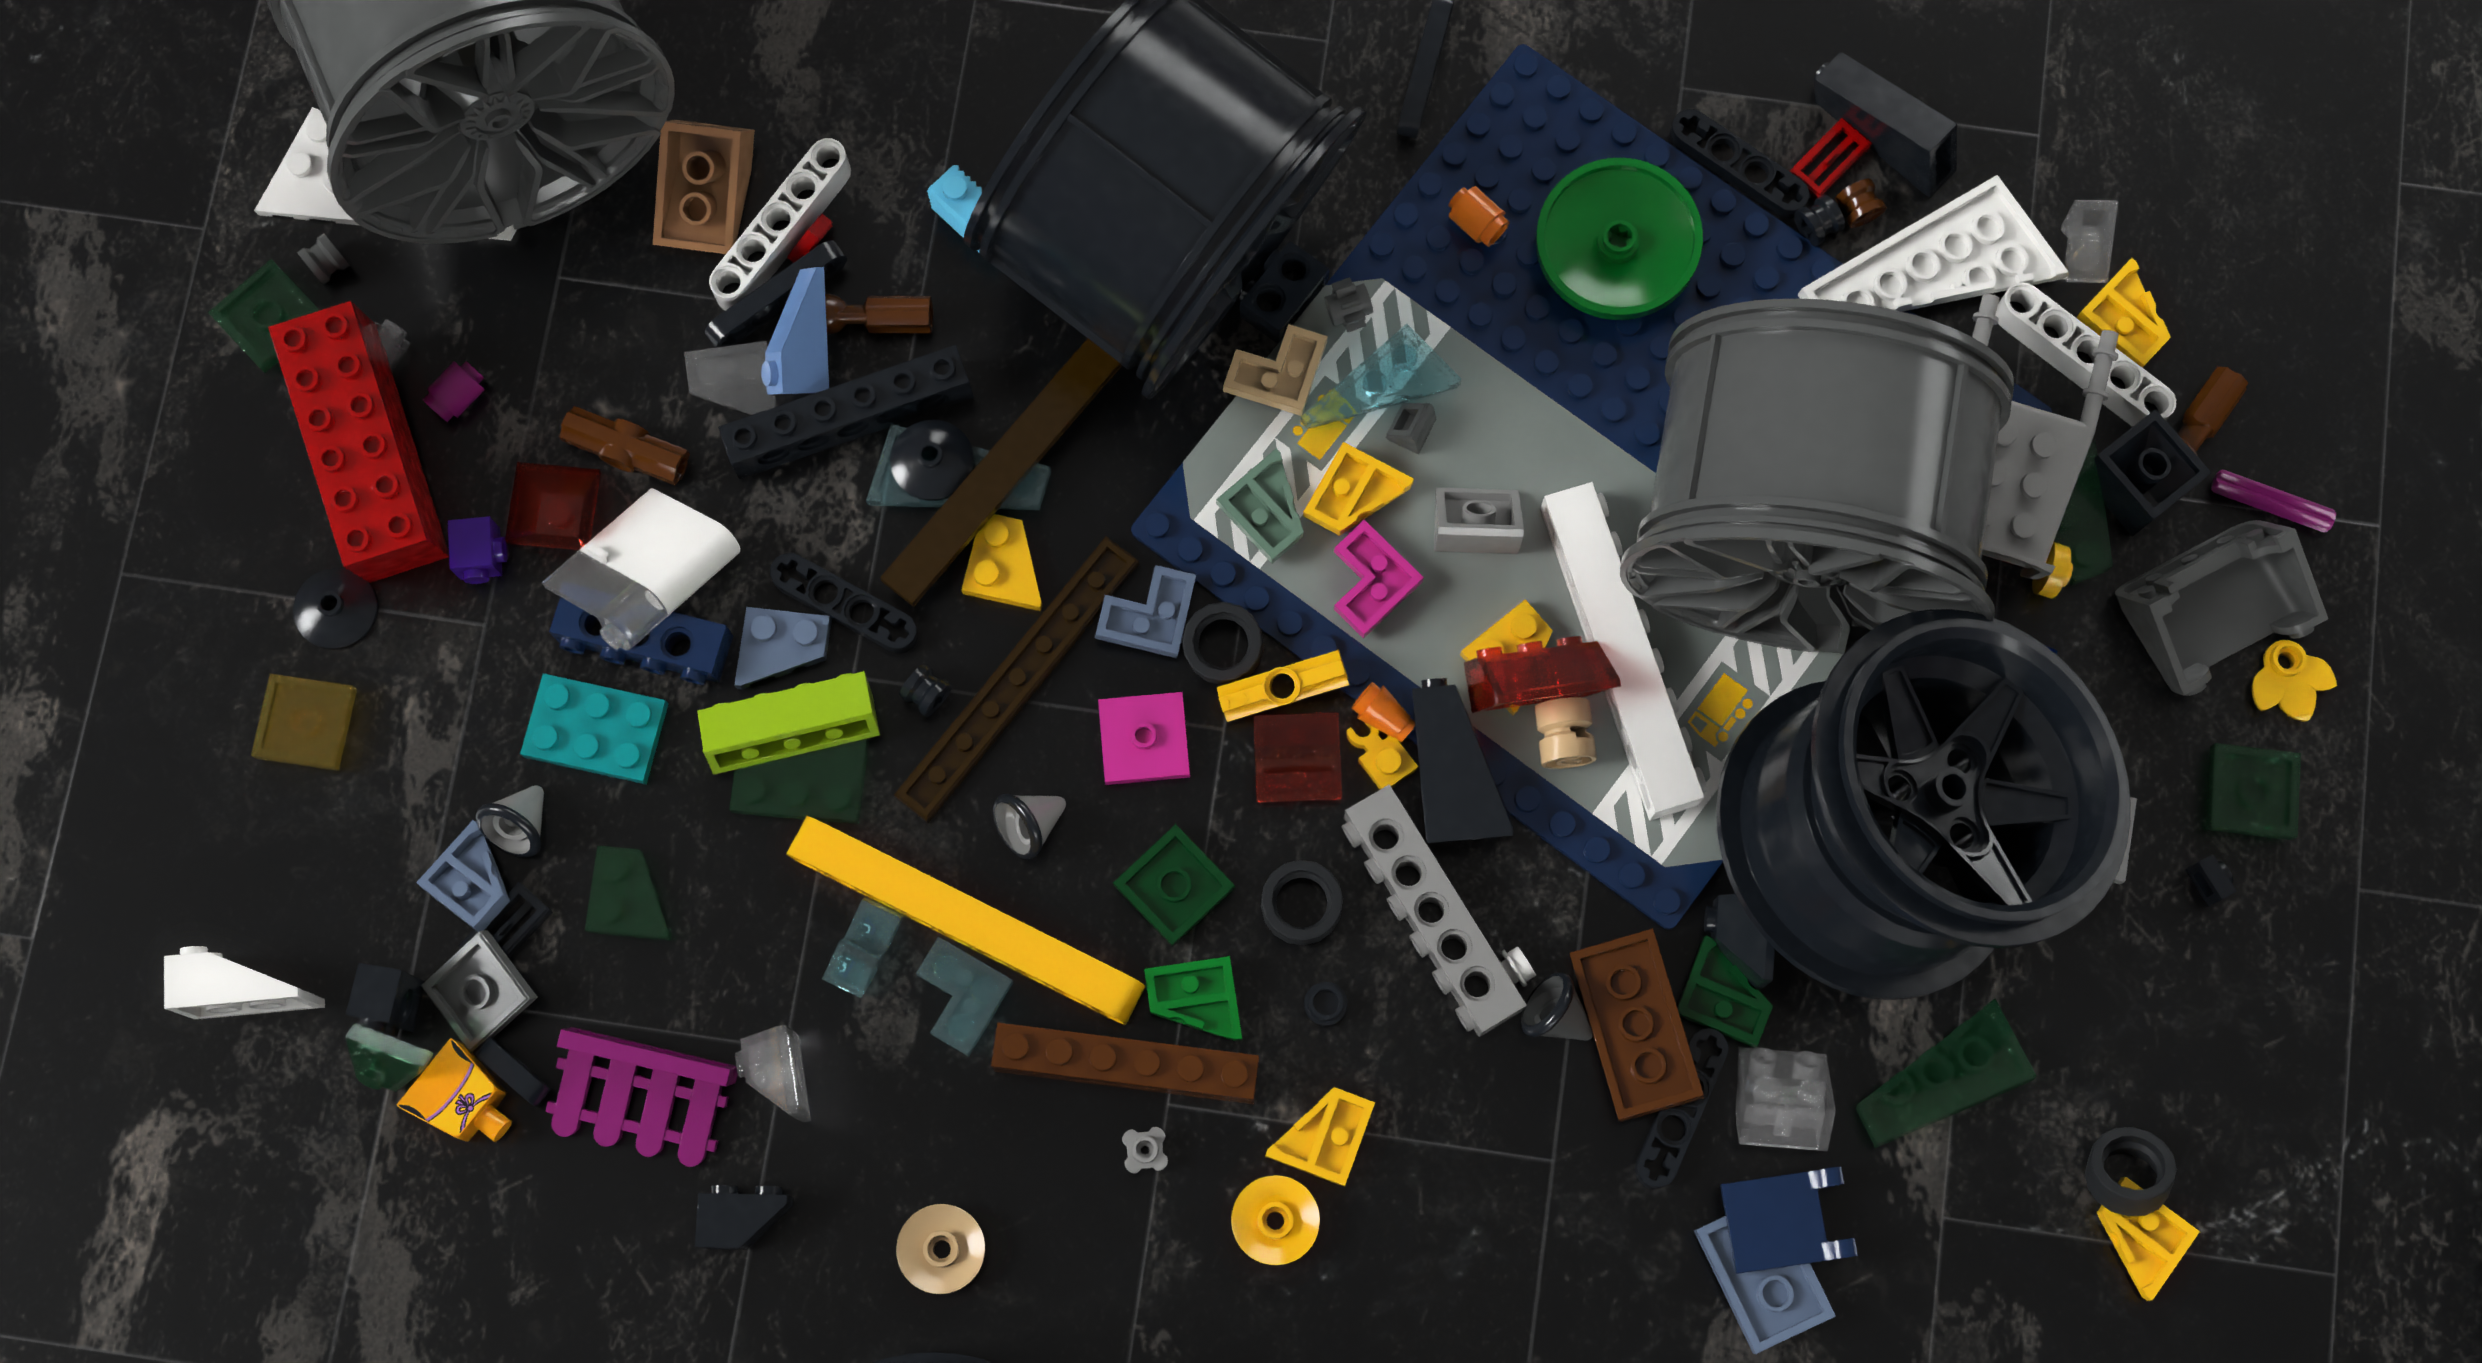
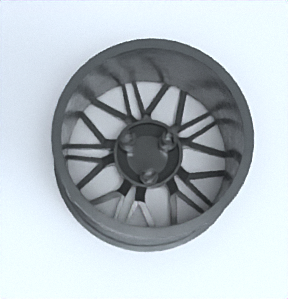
(476, 108)
(1820, 472)

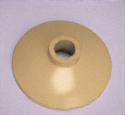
(917, 1249)

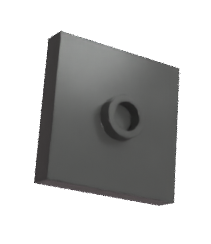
(479, 991)

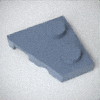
(780, 642)
(467, 879)

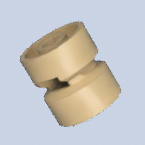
(1565, 733)

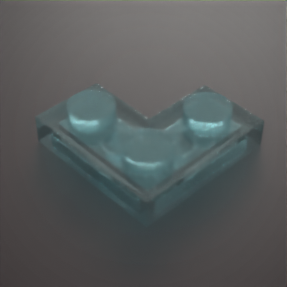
(974, 990)

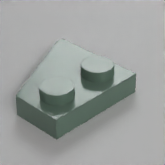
(1264, 507)

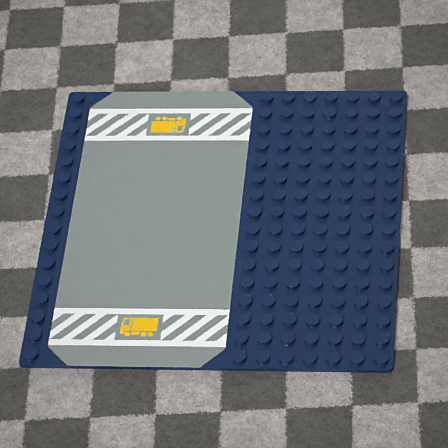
(1538, 411)

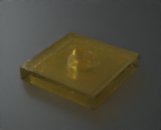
(304, 722)

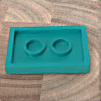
(594, 728)

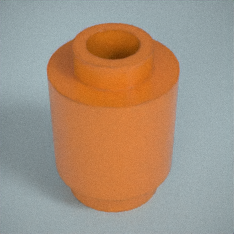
(1478, 215)

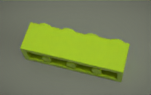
(788, 722)

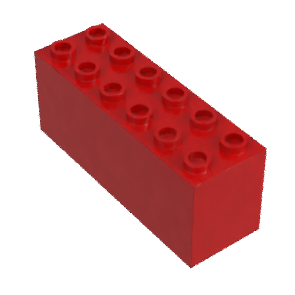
(359, 442)

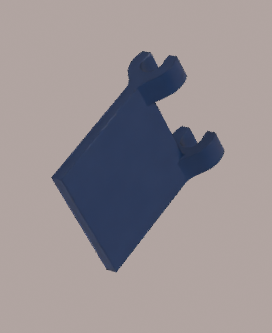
(1781, 1221)

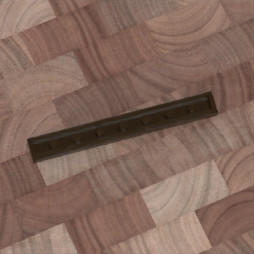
(1000, 472)
(1016, 680)

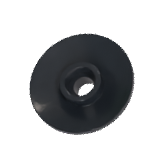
(934, 478)
(350, 618)

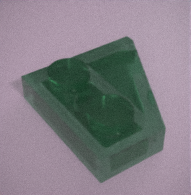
(384, 1059)

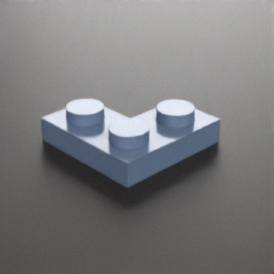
(1152, 625)

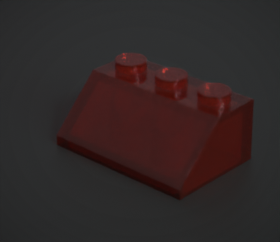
(1538, 674)

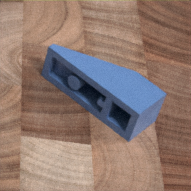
(798, 348)

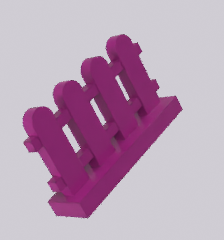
(618, 1089)

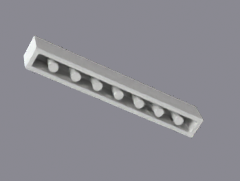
(1609, 615)

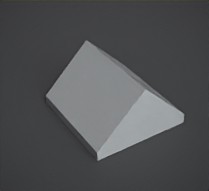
(1478, 520)

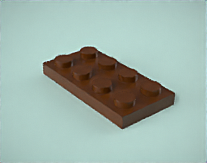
(1636, 1025)

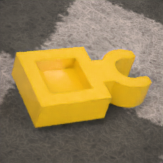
(1384, 759)

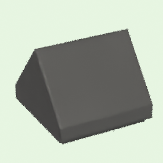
(1412, 426)

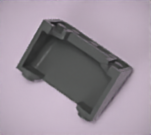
(2222, 601)

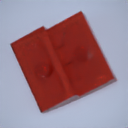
(1297, 757)

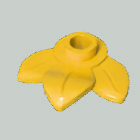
(2293, 687)

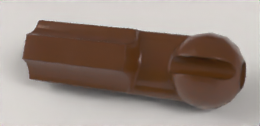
(882, 314)
(2212, 406)

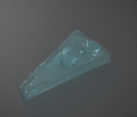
(1394, 374)

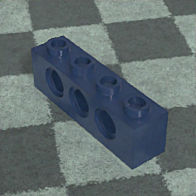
(702, 662)

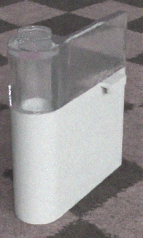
(643, 566)

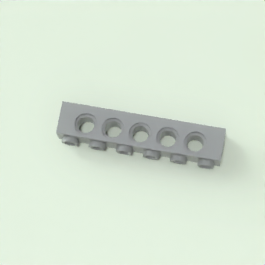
(1386, 812)

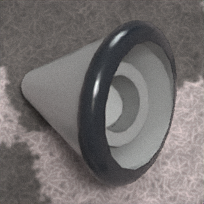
(1026, 821)
(514, 822)

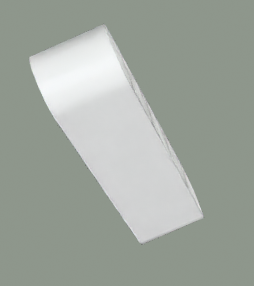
(781, 206)
(2075, 337)

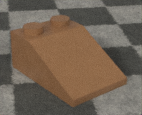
(701, 185)

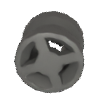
(323, 259)

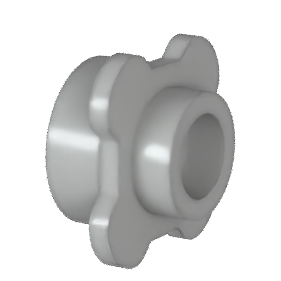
(1135, 1141)

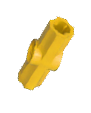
(1256, 693)

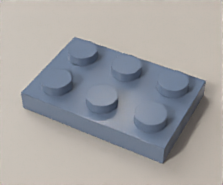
(1768, 1302)

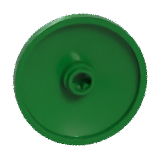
(1619, 238)

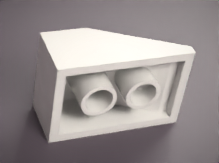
(210, 986)

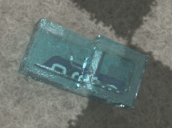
(863, 947)

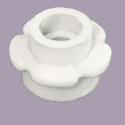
(1517, 966)

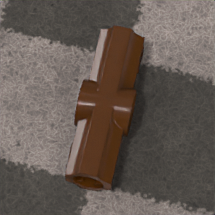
(624, 445)

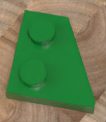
(1196, 995)

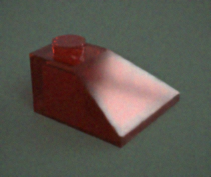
(552, 506)

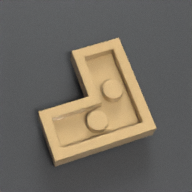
(1281, 382)

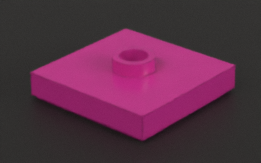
(1143, 738)

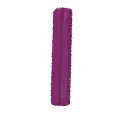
(2273, 500)

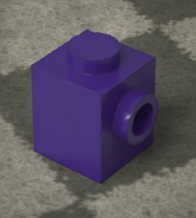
(476, 549)

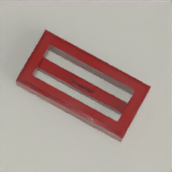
(1853, 136)

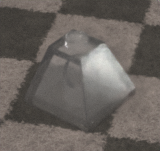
(775, 1069)

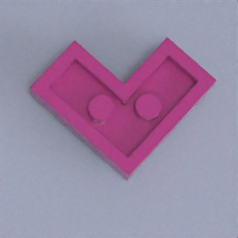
(1383, 582)

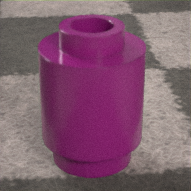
(454, 390)

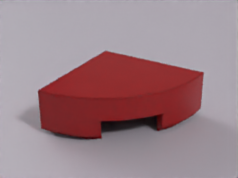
(811, 238)

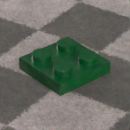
(1174, 885)

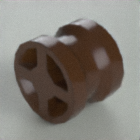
(1860, 203)

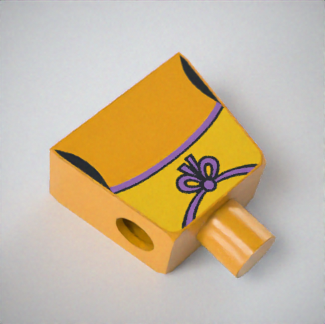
(458, 1095)

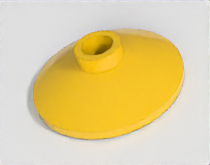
(1279, 1196)

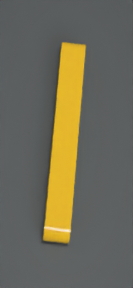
(966, 920)

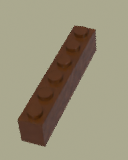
(1125, 1063)

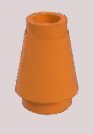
(1382, 711)

